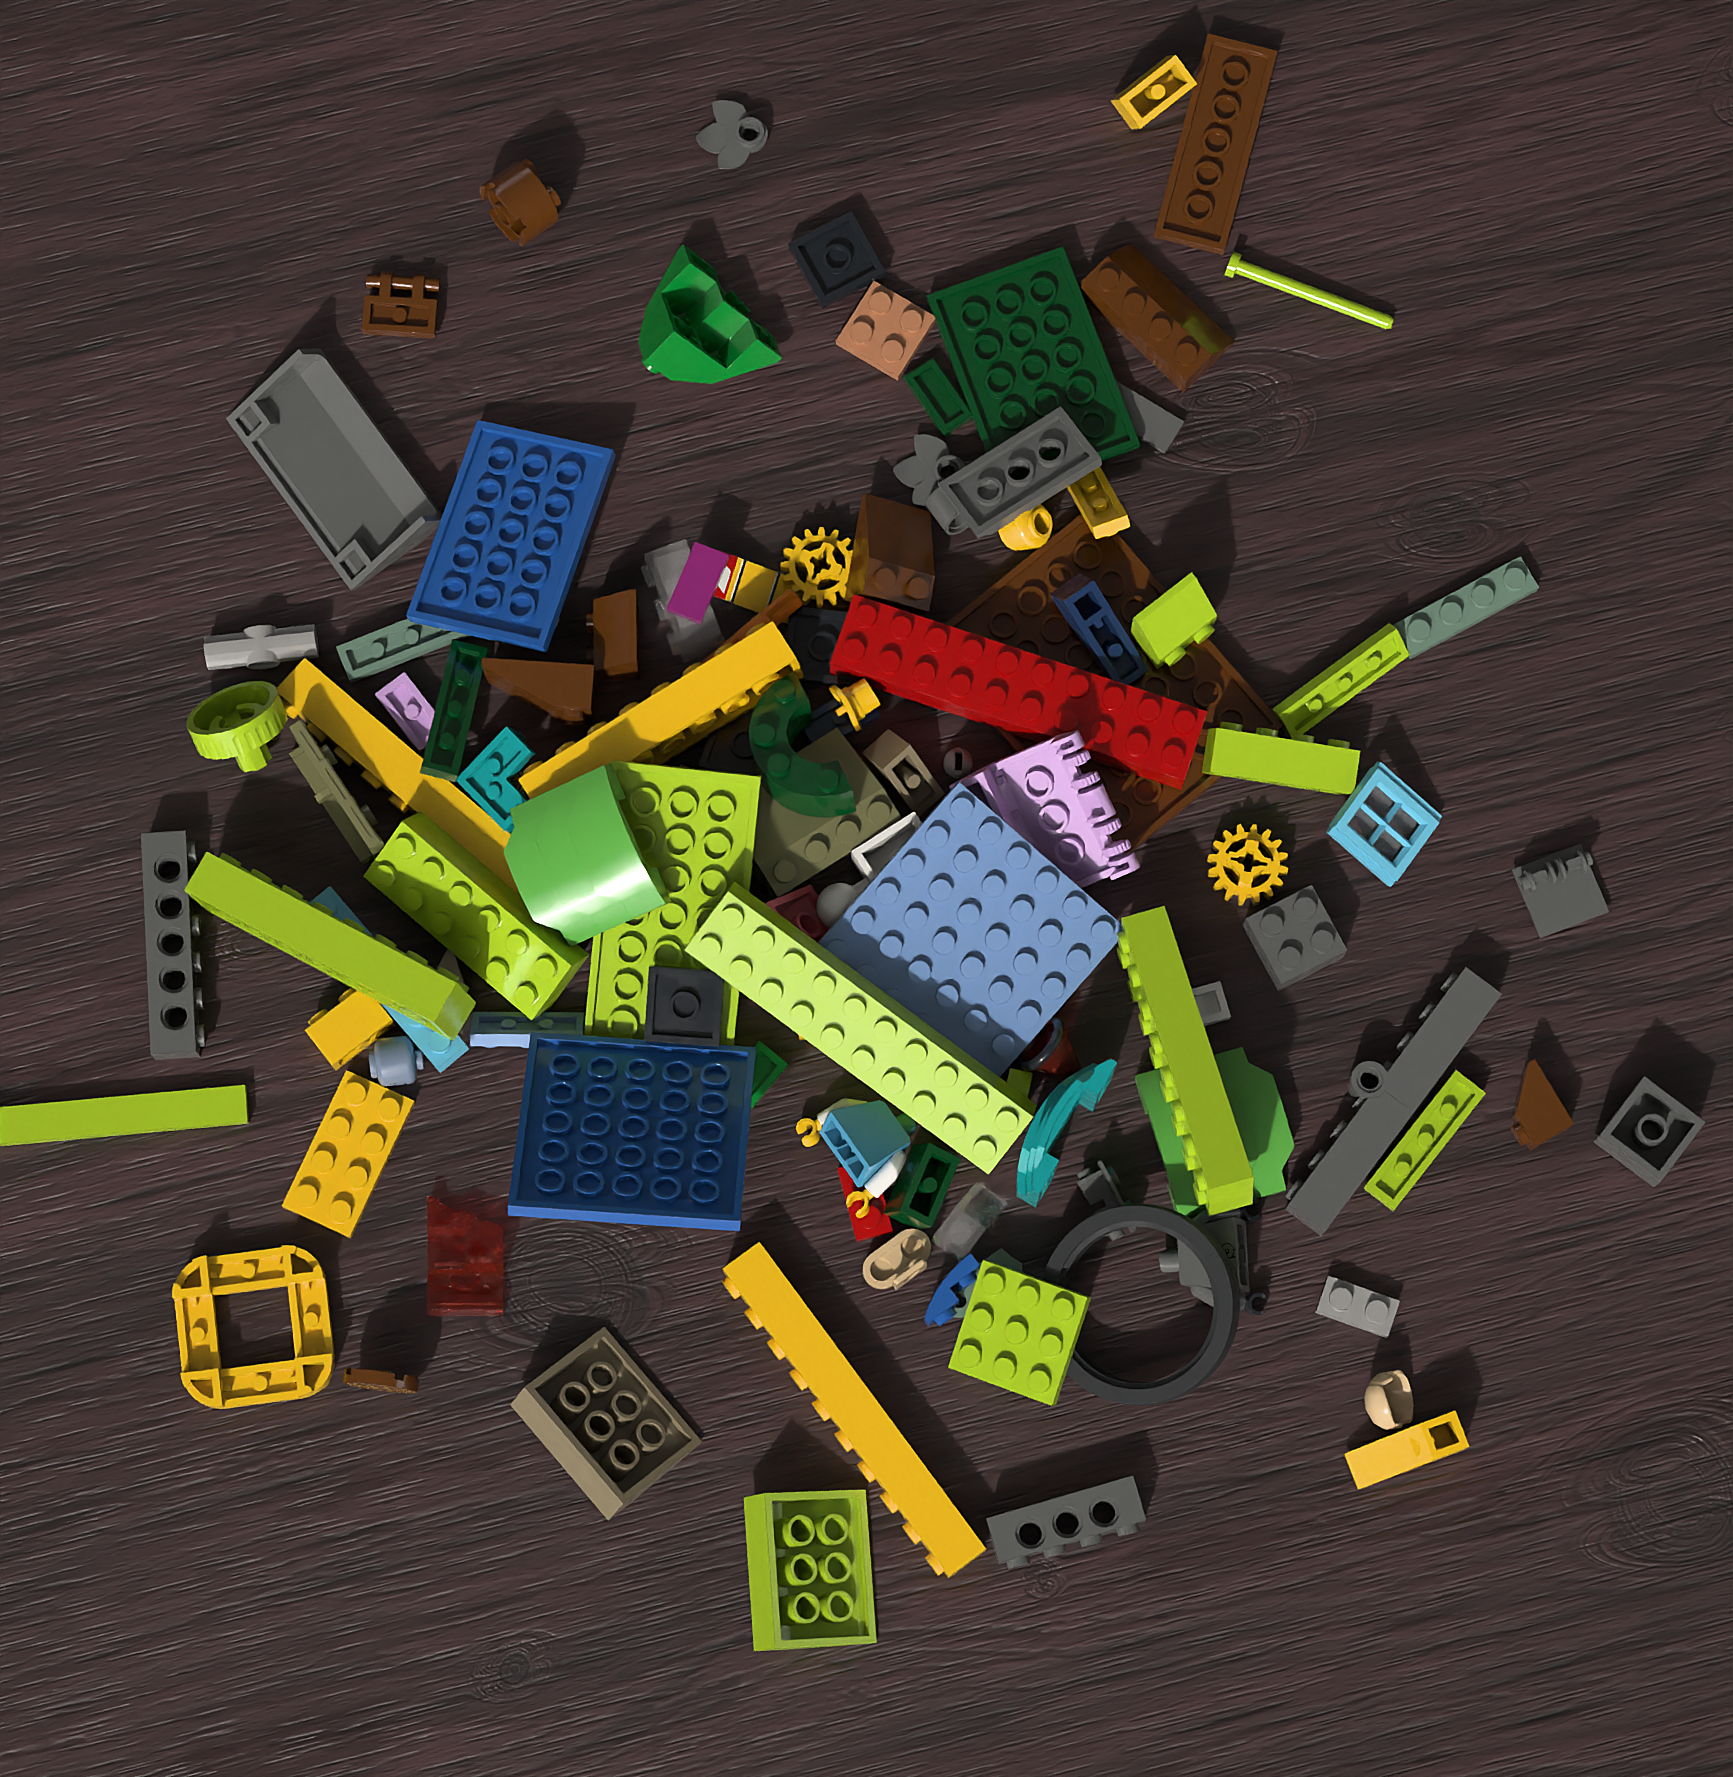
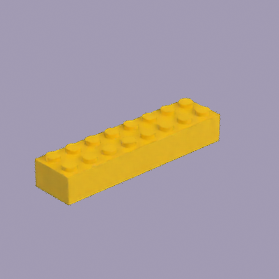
(676, 712)

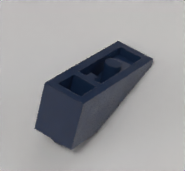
(1099, 629)

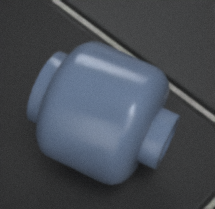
(395, 1061)

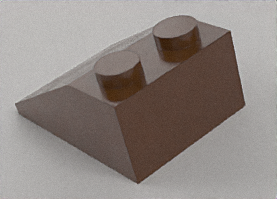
(892, 555)
(555, 689)

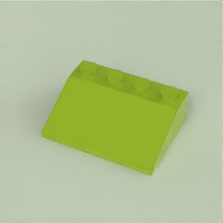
(809, 1569)

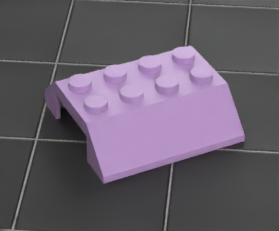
(1056, 808)

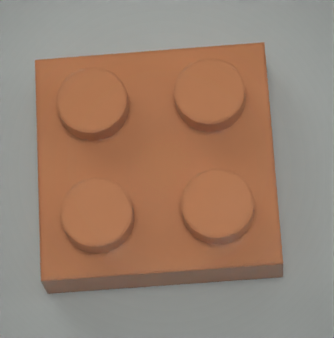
(885, 330)

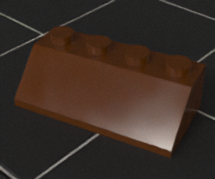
(1155, 316)

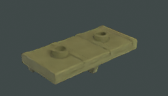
(317, 767)

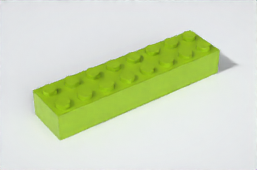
(331, 945)
(1185, 1062)

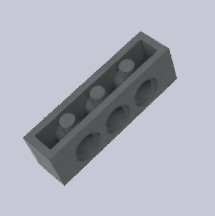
(1119, 1494)

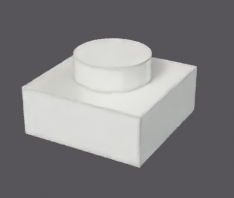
(1211, 1003)

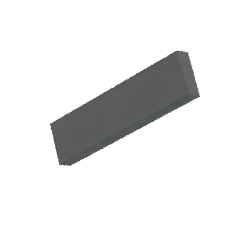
(1149, 420)

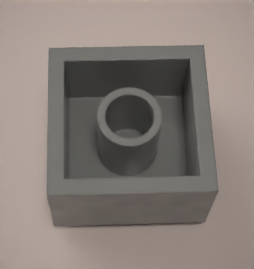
(1294, 938)
(1649, 1132)

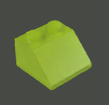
(1174, 622)

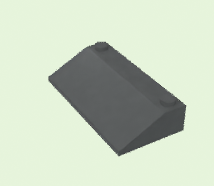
(334, 467)

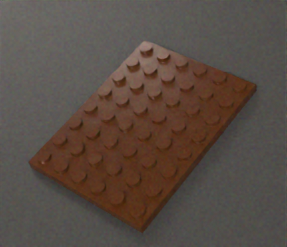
(1026, 617)

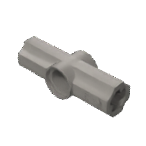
(261, 647)

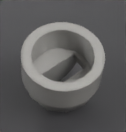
(950, 760)

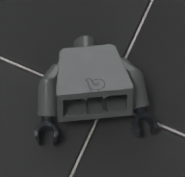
(1230, 1233)

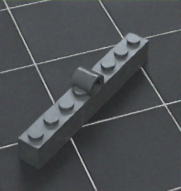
(1393, 1100)

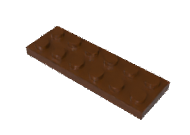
(1215, 144)

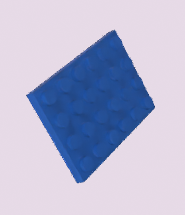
(511, 536)

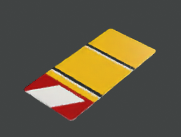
(750, 585)

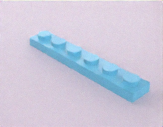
(435, 1047)

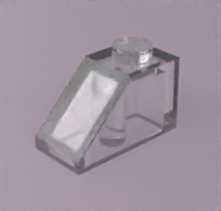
(969, 1221)

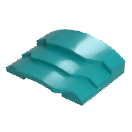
(1035, 1164)

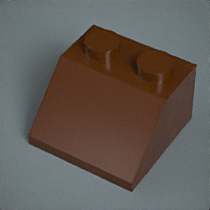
(615, 636)

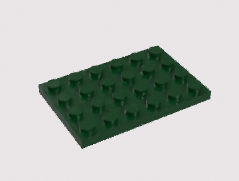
(1028, 348)

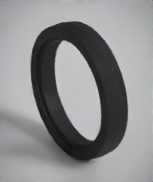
(1224, 1291)

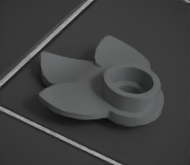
(727, 134)
(925, 468)

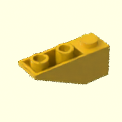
(1407, 1450)

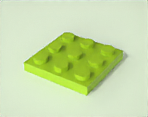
(1019, 1332)

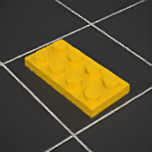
(348, 1154)

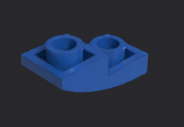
(944, 1300)

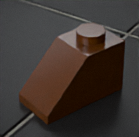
(1537, 1109)

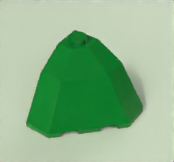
(699, 330)

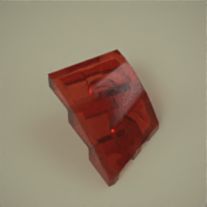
(463, 1263)

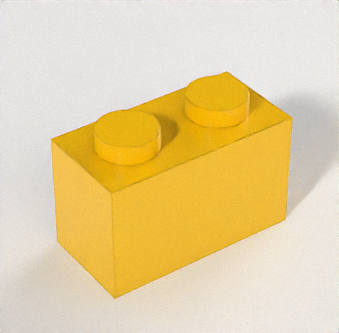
(1153, 92)
(348, 1027)

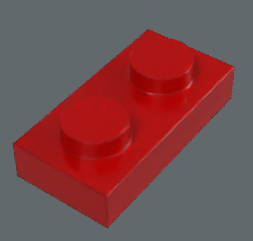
(875, 1222)

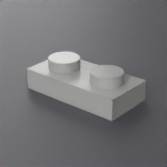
(1357, 1306)

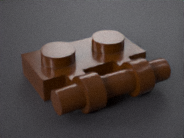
(400, 315)

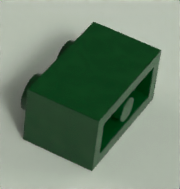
(922, 1186)

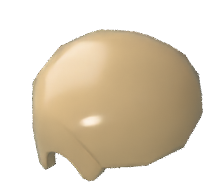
(1389, 1400)

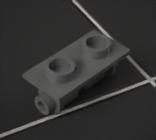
(1100, 1187)

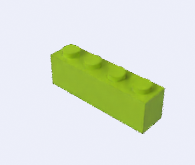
(1281, 761)

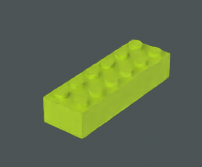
(474, 915)

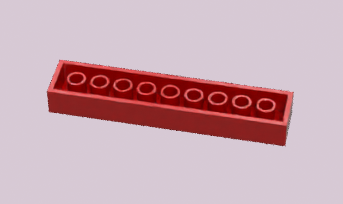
(1016, 690)

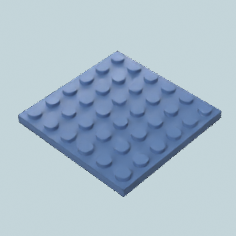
(974, 931)

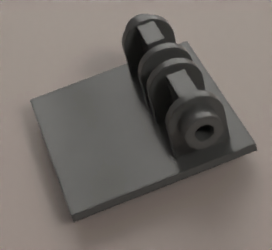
(1560, 890)

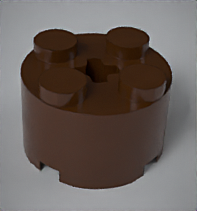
(521, 202)

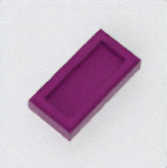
(698, 583)

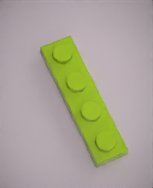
(1341, 681)
(1424, 1140)

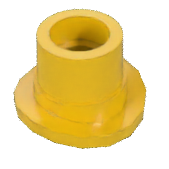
(856, 701)

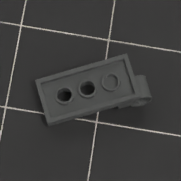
(987, 496)

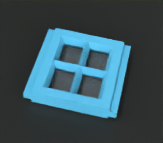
(1384, 824)

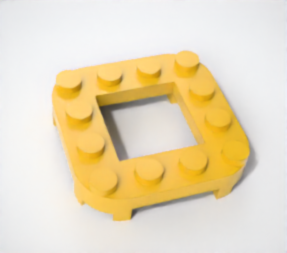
(199, 1333)

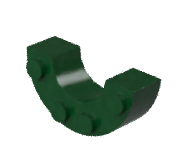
(789, 779)

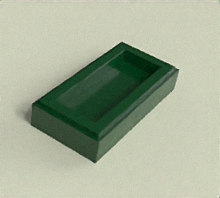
(938, 397)

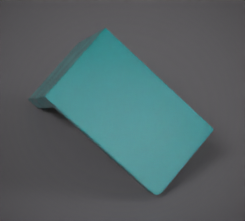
(490, 775)

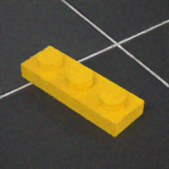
(1099, 504)

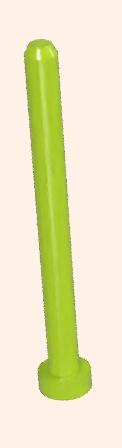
(1307, 292)

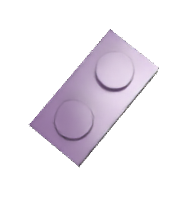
(408, 709)

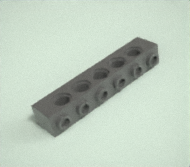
(166, 1041)

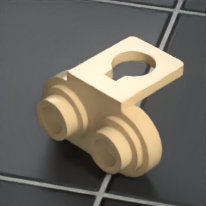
(897, 1260)

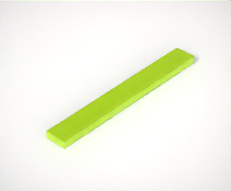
(123, 1115)

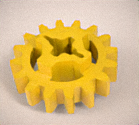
(808, 559)
(1262, 866)

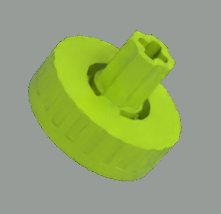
(238, 724)

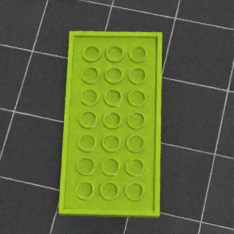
(701, 839)

